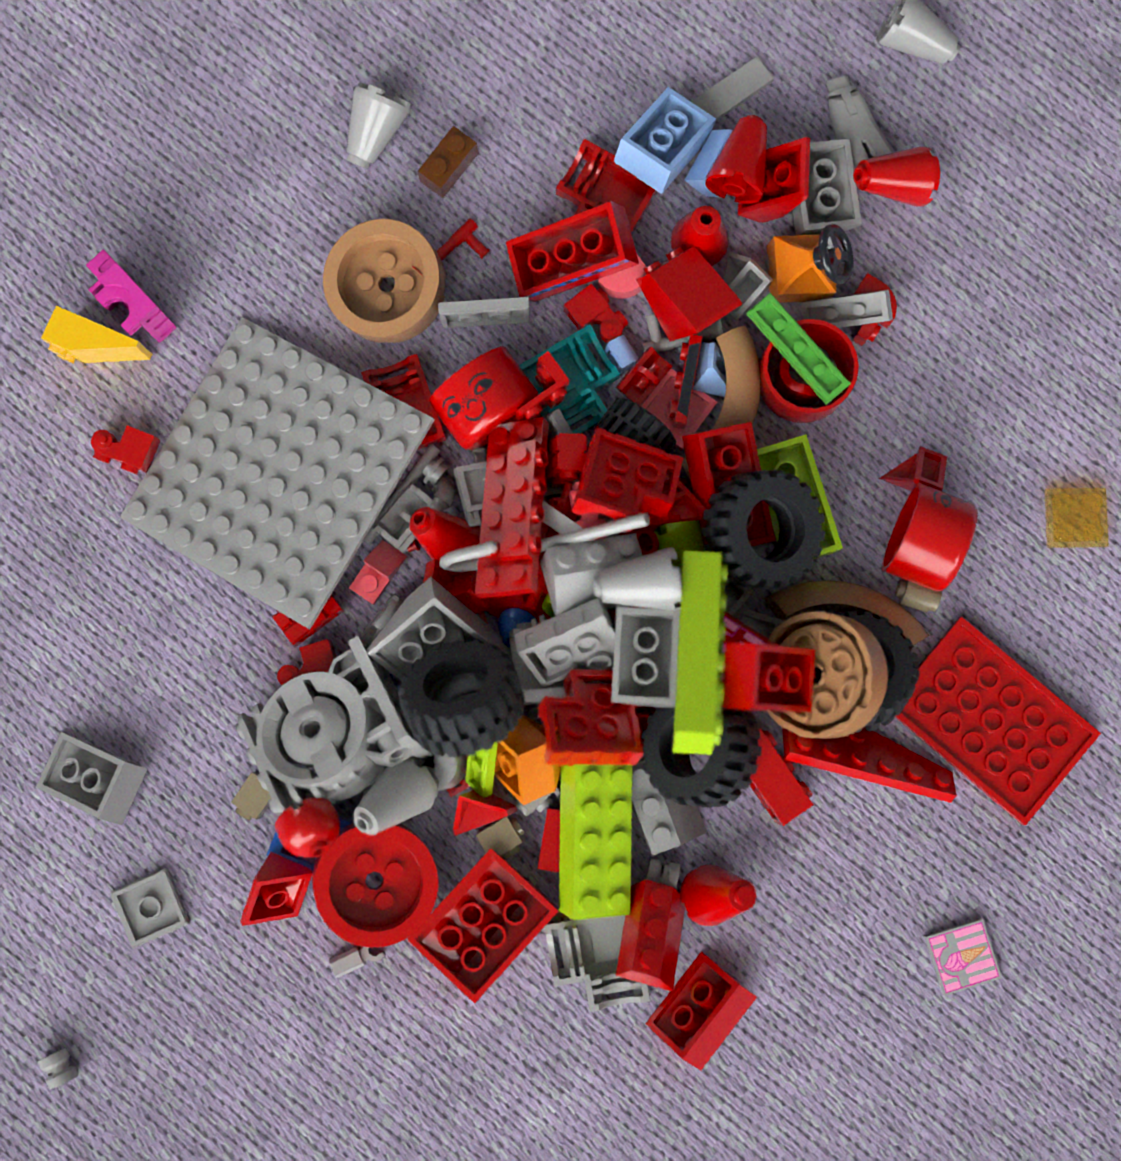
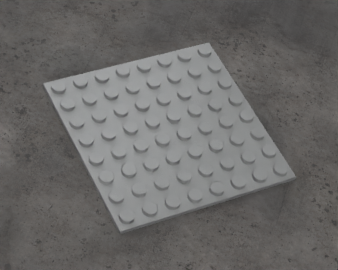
(277, 471)

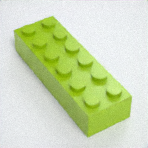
(700, 653)
(595, 841)

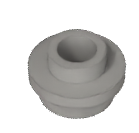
(434, 471)

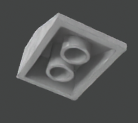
(91, 779)

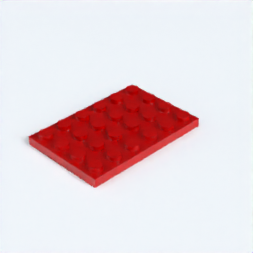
(995, 721)

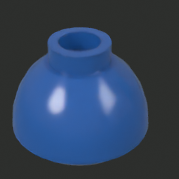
(509, 619)

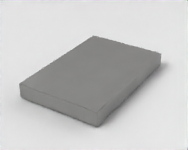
(484, 312)

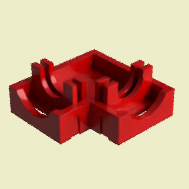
(604, 182)
(410, 389)
(625, 478)
(589, 724)

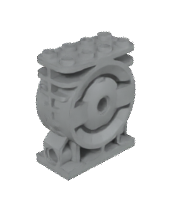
(302, 706)

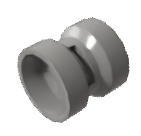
(669, 872)
(57, 1068)

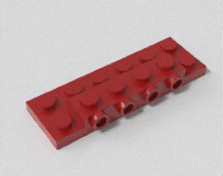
(513, 508)

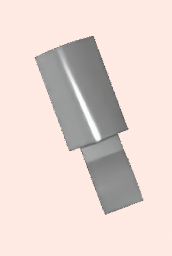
(352, 960)

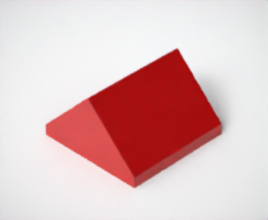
(276, 891)

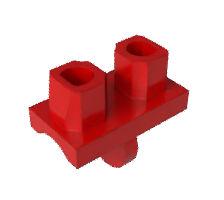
(644, 376)

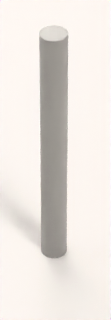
(413, 477)

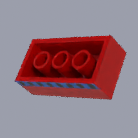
(572, 252)

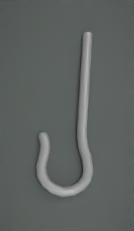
(463, 559)

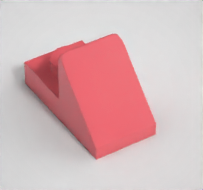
(377, 572)

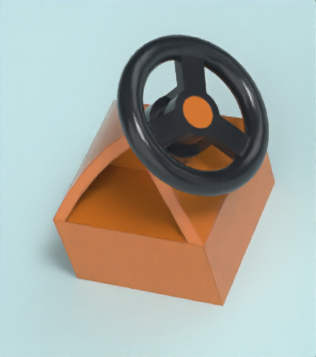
(808, 264)

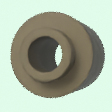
(917, 597)

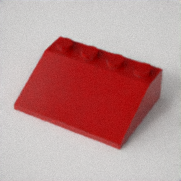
(483, 925)

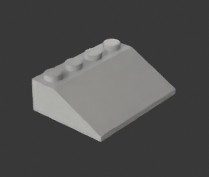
(424, 623)

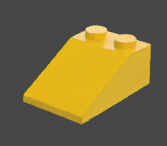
(89, 342)

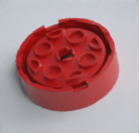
(381, 913)

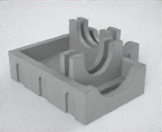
(569, 641)
(591, 955)

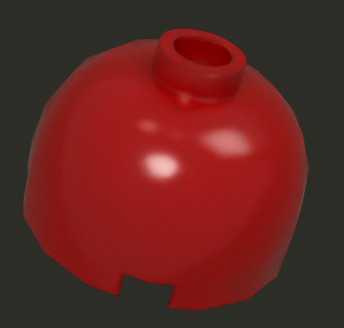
(309, 829)

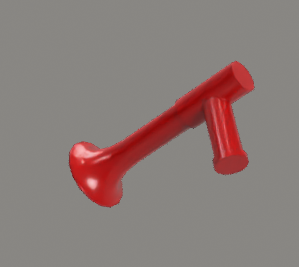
(463, 234)

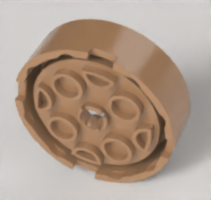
(355, 277)
(851, 677)

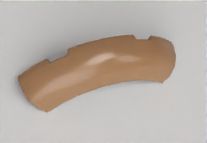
(742, 380)
(843, 597)

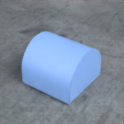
(621, 353)

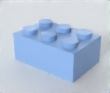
(664, 140)

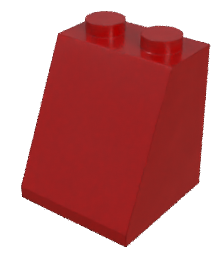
(686, 293)

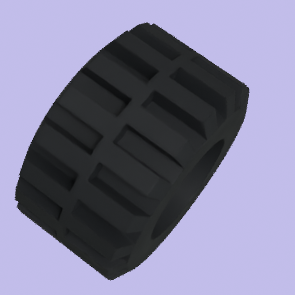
(636, 423)

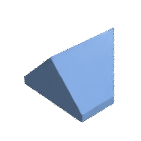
(710, 370)

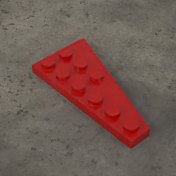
(872, 759)

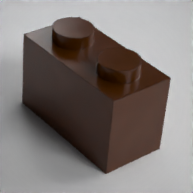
(448, 162)

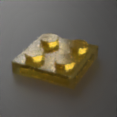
(1076, 518)

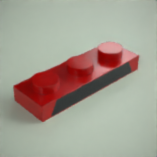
(685, 381)

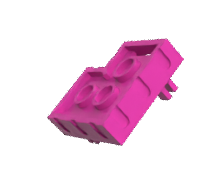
(117, 287)

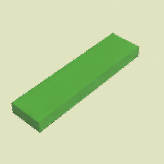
(798, 348)

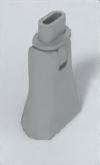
(854, 121)

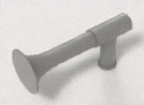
(663, 344)

